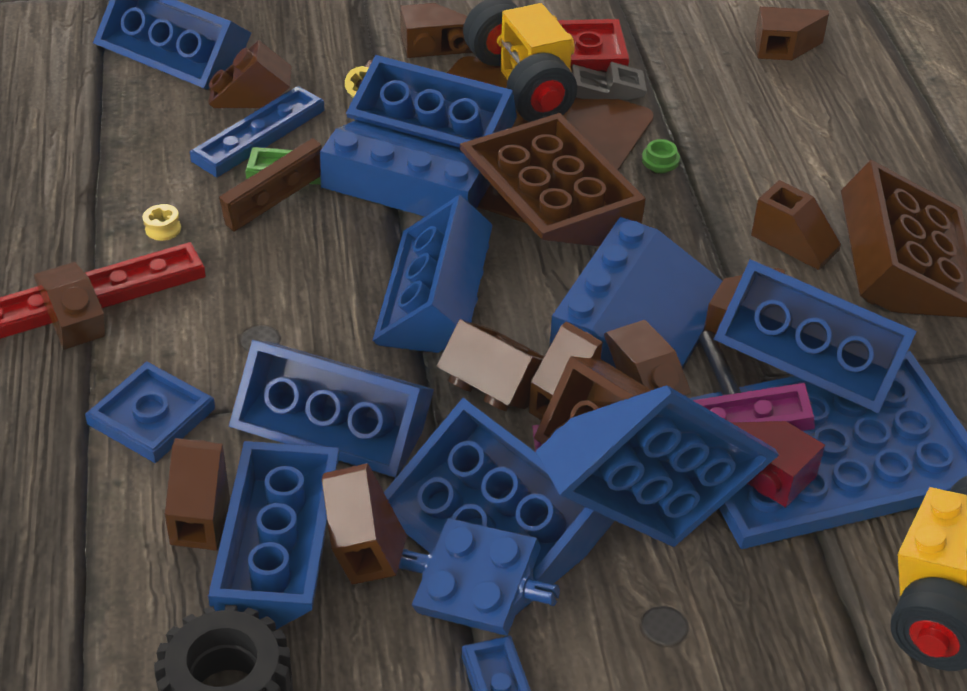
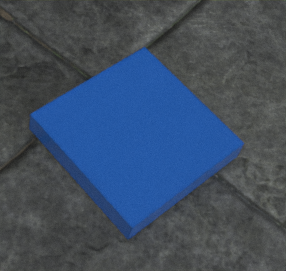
(150, 411)

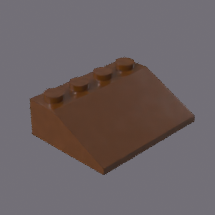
(556, 180)
(906, 244)

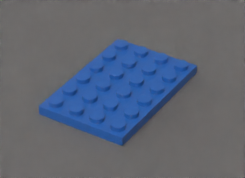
(868, 463)

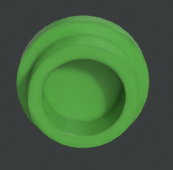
(661, 156)

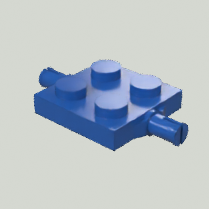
(478, 576)

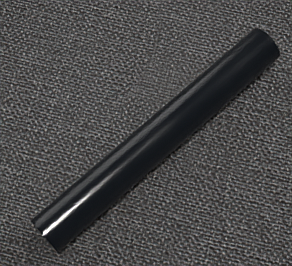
(718, 364)

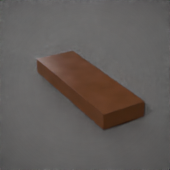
(271, 185)

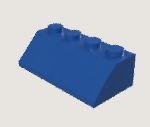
(171, 38)
(431, 103)
(434, 278)
(814, 335)
(330, 404)
(274, 531)

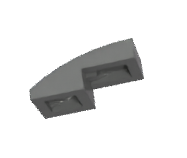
(617, 83)

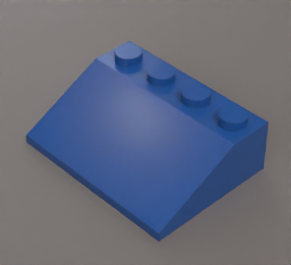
(398, 169)
(640, 278)
(653, 462)
(493, 480)

